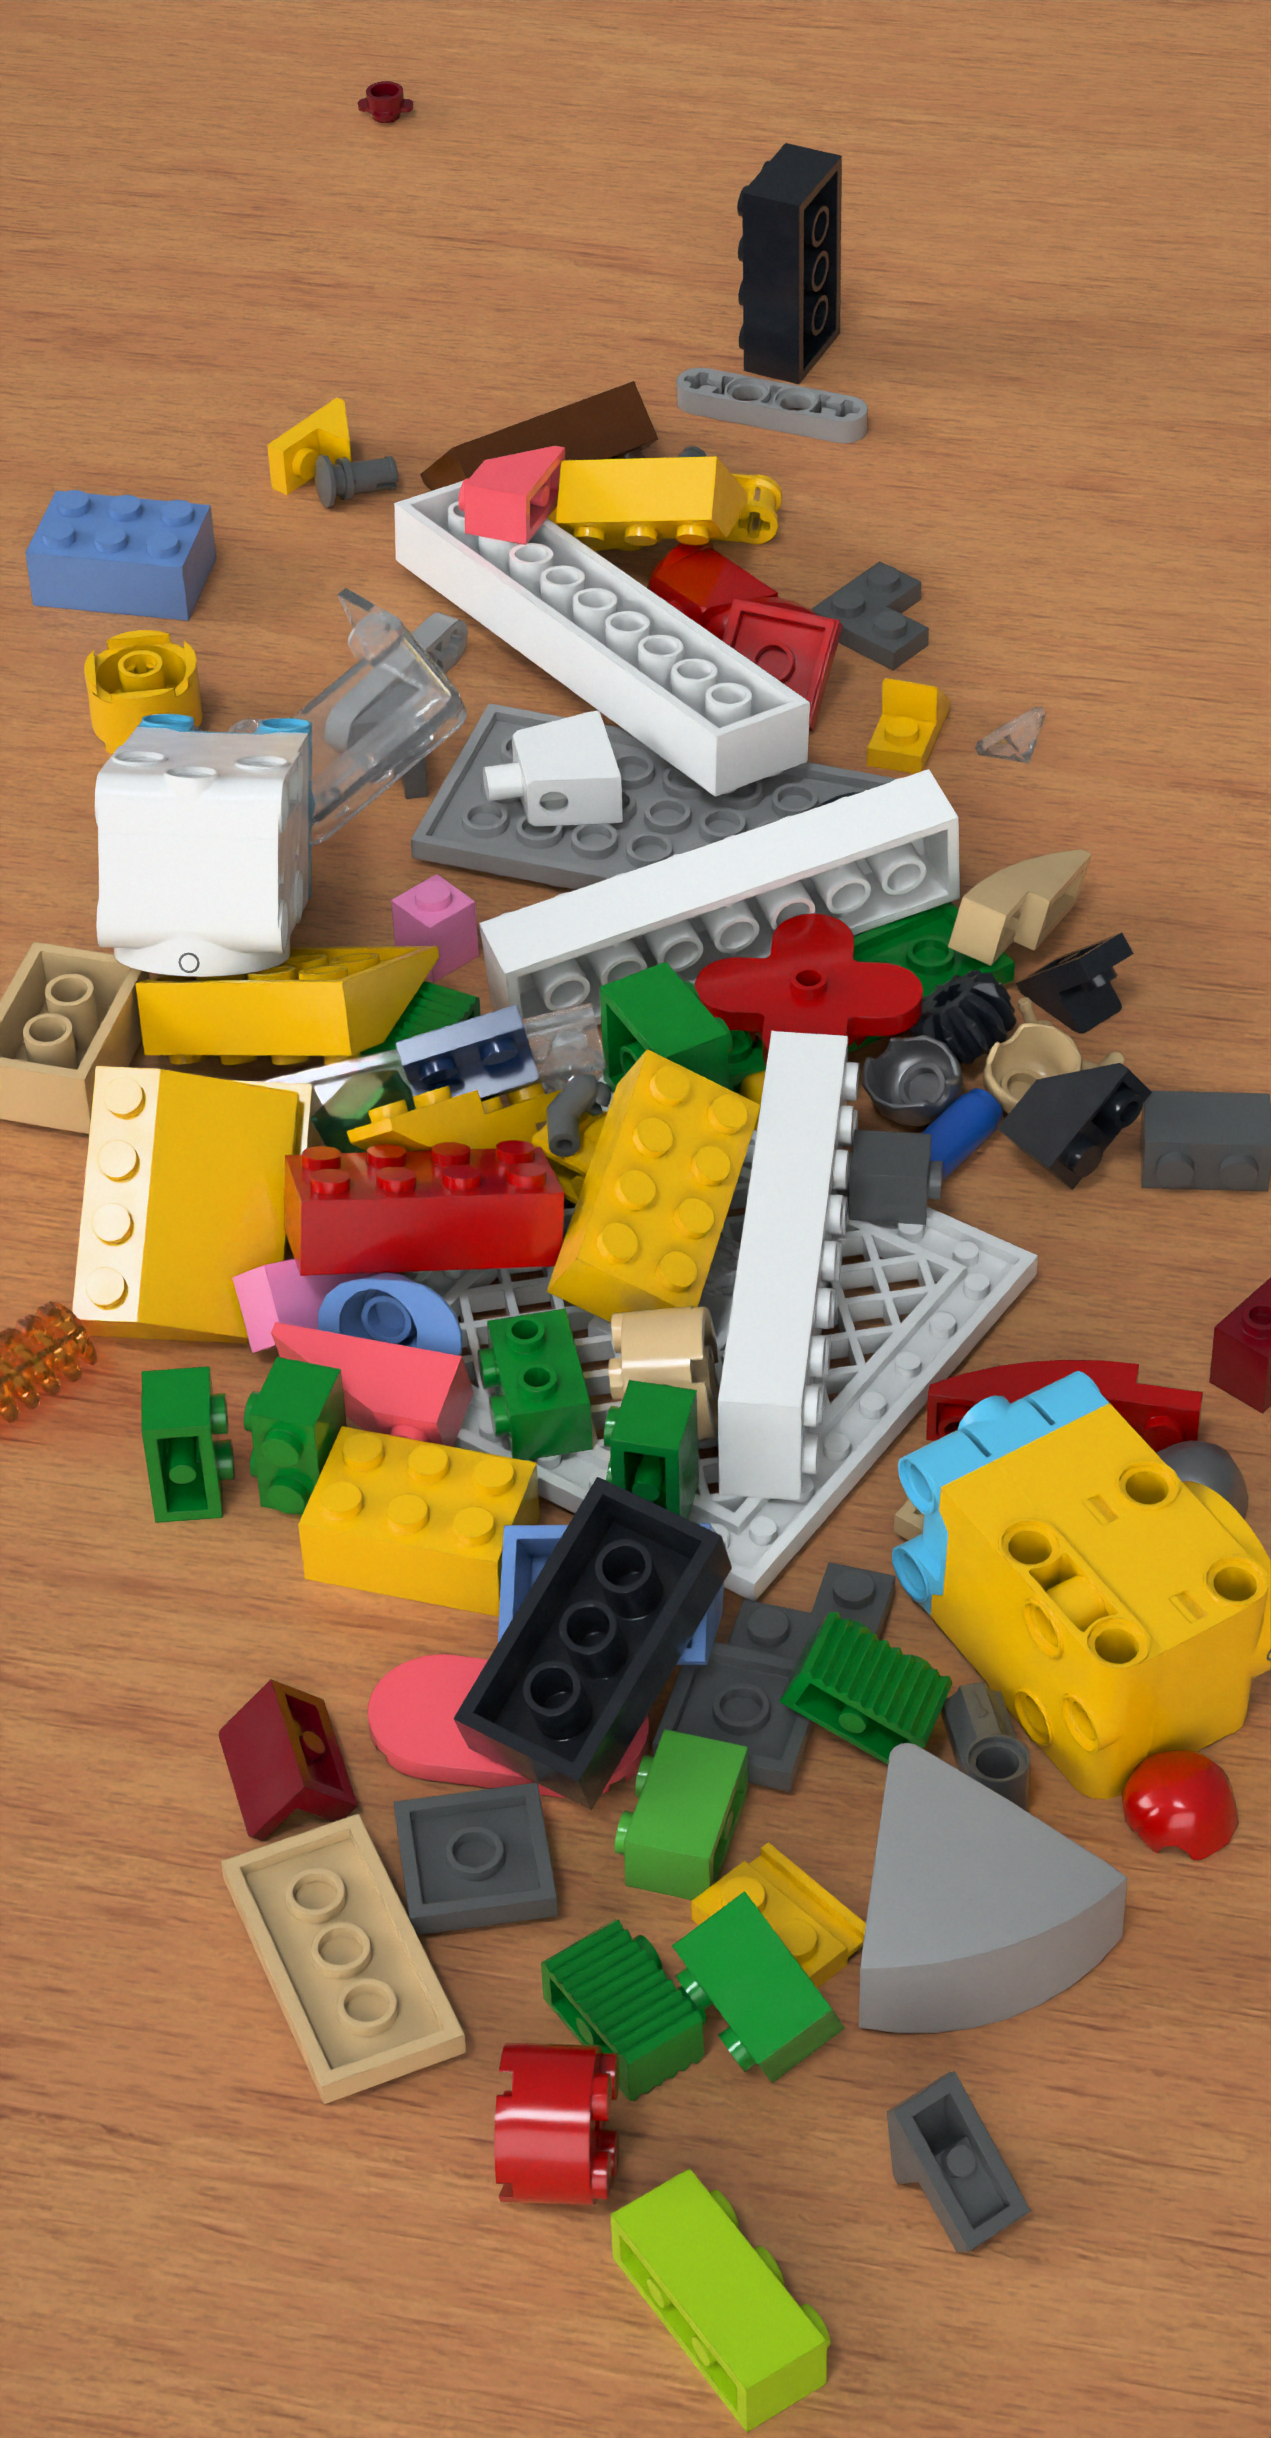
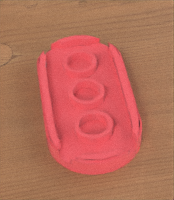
(416, 1728)

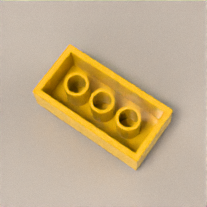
(654, 1192)

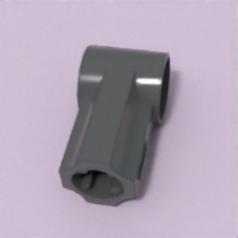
(986, 1742)

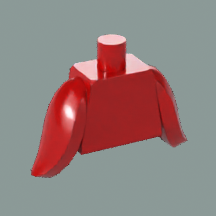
(706, 583)

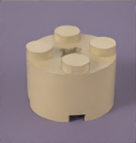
(669, 1349)

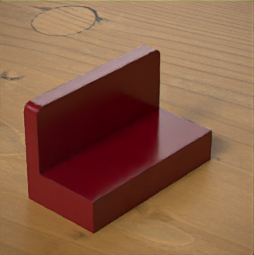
(285, 1759)

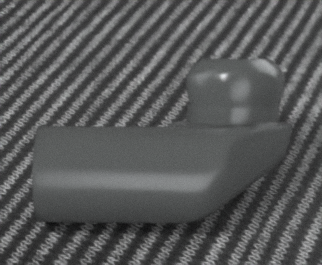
(579, 1095)

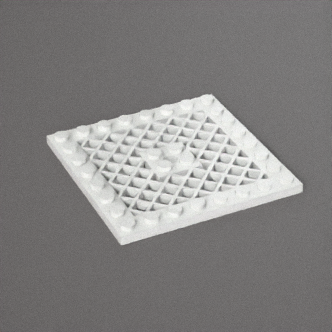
(875, 1401)

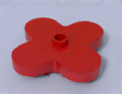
(811, 987)

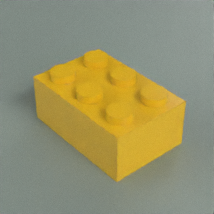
(415, 1519)

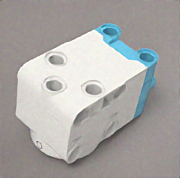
(204, 846)

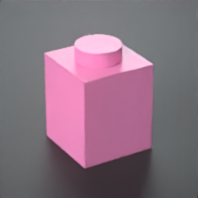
(437, 916)

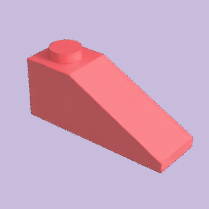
(388, 1384)

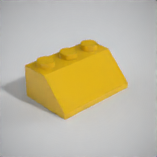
(648, 500)

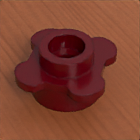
(385, 102)

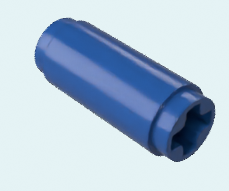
(963, 1128)

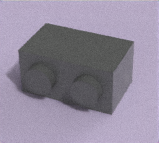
(1206, 1141)

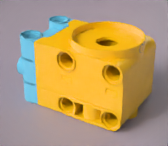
(1087, 1581)

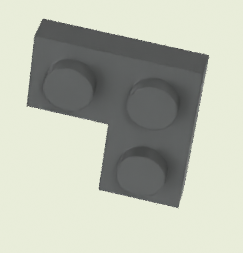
(873, 618)
(844, 1589)

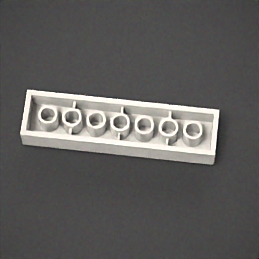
(850, 859)
(784, 1269)

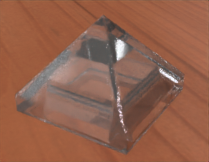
(1014, 739)

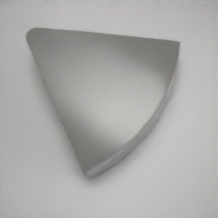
(975, 1905)

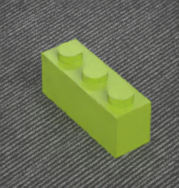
(721, 2298)

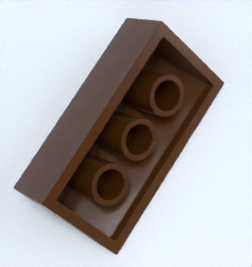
(591, 429)

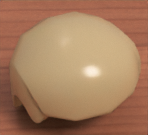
(1028, 1055)

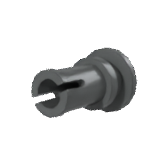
(355, 477)

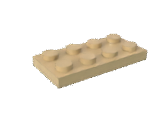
(343, 1958)

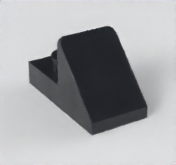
(1078, 984)

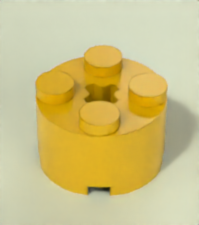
(140, 678)

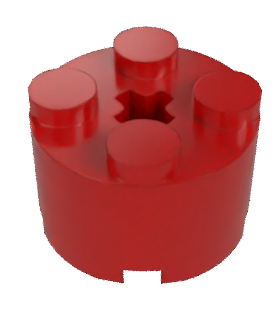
(553, 2124)

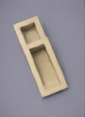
(1018, 905)

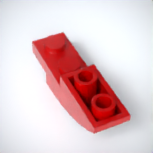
(1155, 1412)

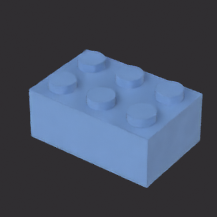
(121, 555)

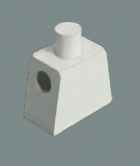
(561, 773)

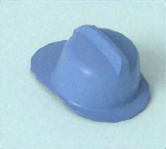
(392, 1311)

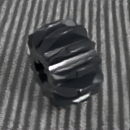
(967, 1015)

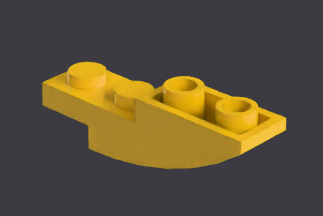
(455, 1119)

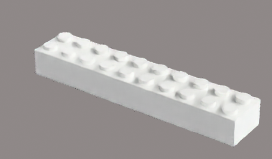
(611, 644)

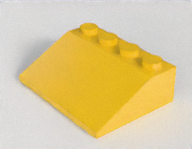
(310, 1005)
(179, 1202)

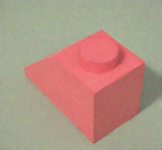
(512, 494)

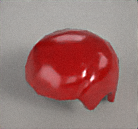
(1180, 1803)

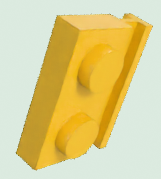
(801, 1912)

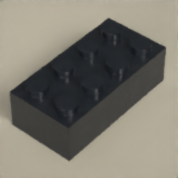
(790, 262)
(593, 1642)

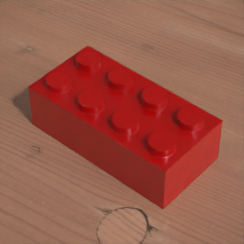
(422, 1209)

